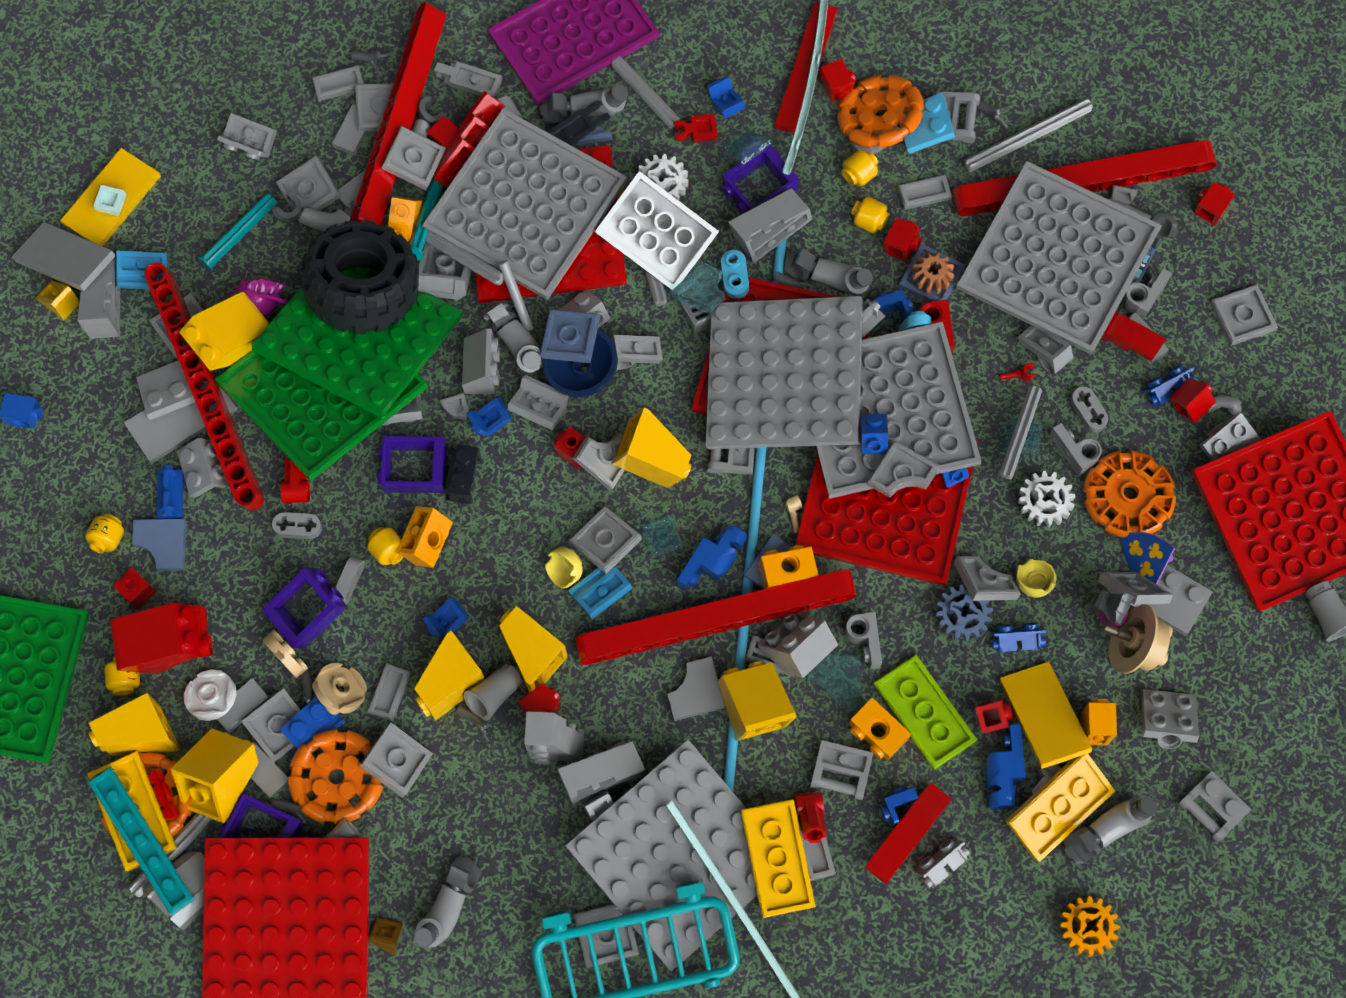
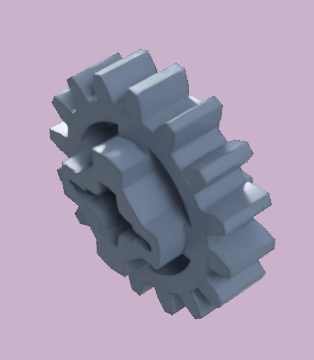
(954, 609)

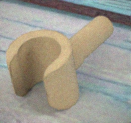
(792, 505)

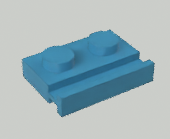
(131, 268)
(600, 590)

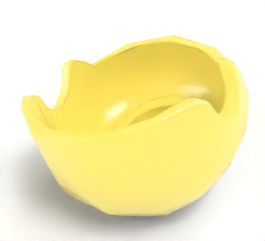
(564, 567)
(1036, 578)

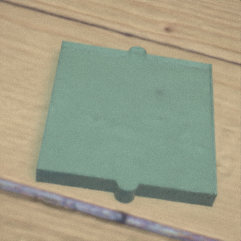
(744, 147)

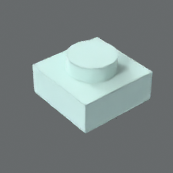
(109, 200)

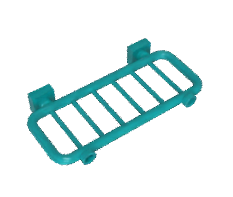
(693, 902)

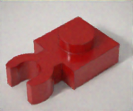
(701, 128)

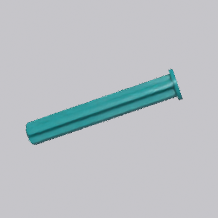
(237, 232)
(420, 233)

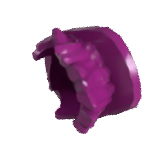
(262, 292)

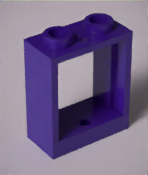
(775, 165)
(413, 443)
(286, 623)
(229, 830)

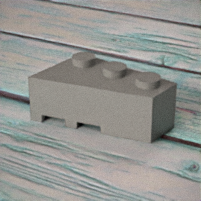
(770, 224)
(101, 306)
(551, 739)
(601, 772)

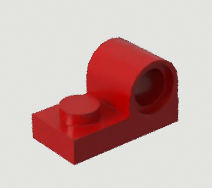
(941, 311)

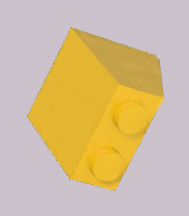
(225, 331)
(652, 451)
(532, 648)
(447, 678)
(755, 700)
(133, 728)
(215, 774)

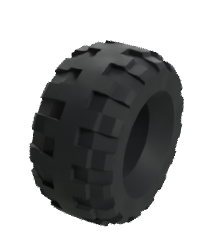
(360, 303)

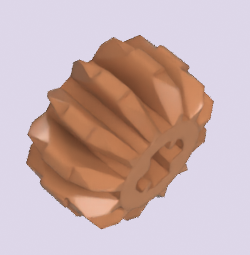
(938, 266)

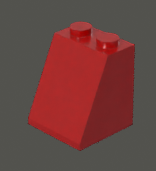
(155, 639)

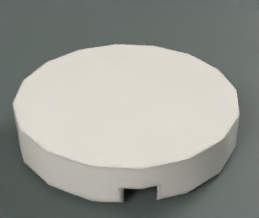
(210, 695)

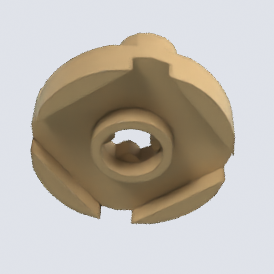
(285, 654)
(331, 697)

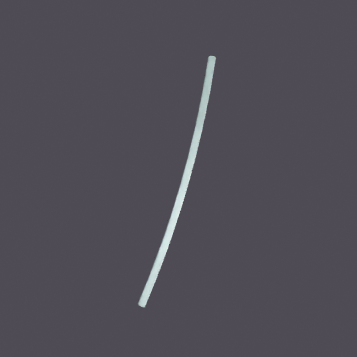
(810, 87)
(733, 900)

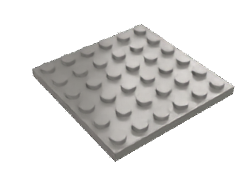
(525, 202)
(1059, 257)
(785, 373)
(918, 388)
(642, 852)

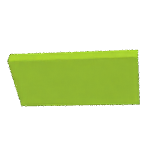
(925, 712)

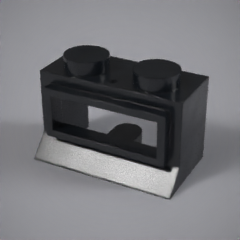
(462, 474)

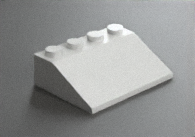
(656, 231)

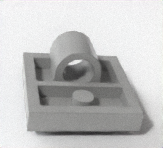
(1229, 437)
(1169, 717)

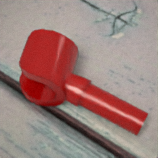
(1020, 373)

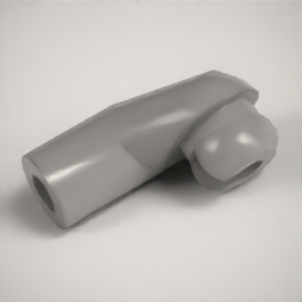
(1226, 401)

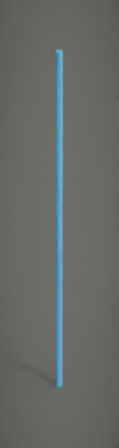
(742, 641)

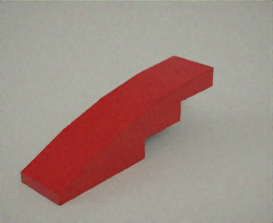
(468, 137)
(1134, 336)
(908, 833)

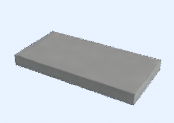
(63, 256)
(171, 430)

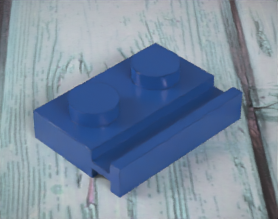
(309, 722)

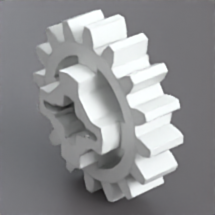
(661, 169)
(1052, 490)

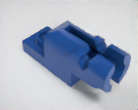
(713, 558)
(1004, 769)

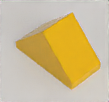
(58, 299)

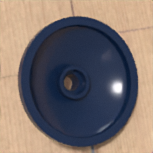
(570, 381)

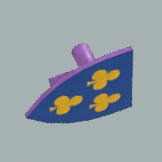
(1147, 554)

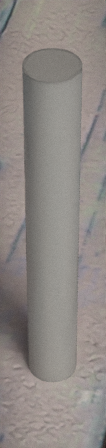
(515, 294)

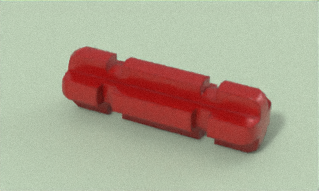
(163, 795)

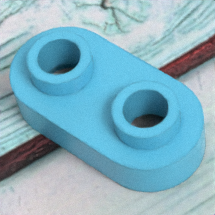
(735, 272)
(915, 320)

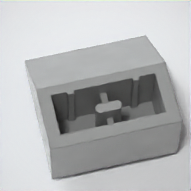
(480, 363)
(798, 644)

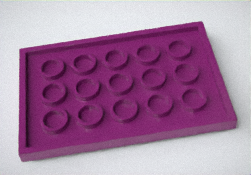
(569, 40)

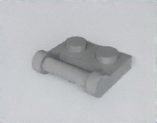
(953, 102)
(739, 461)
(844, 761)
(1220, 801)

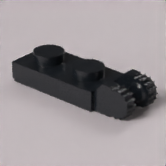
(579, 124)

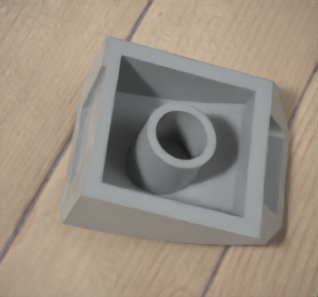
(442, 275)
(191, 869)

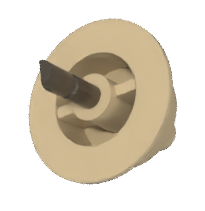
(1139, 642)

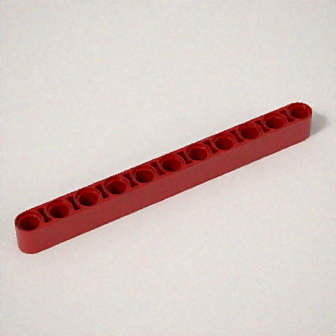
(399, 111)
(1097, 174)
(211, 394)
(715, 617)

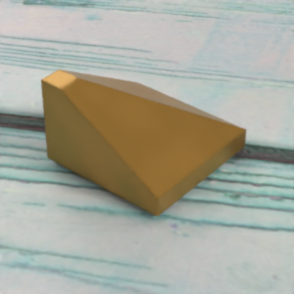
(386, 935)

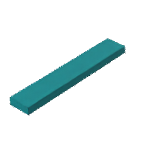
(141, 841)

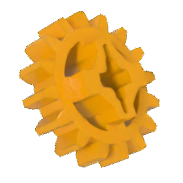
(1097, 934)

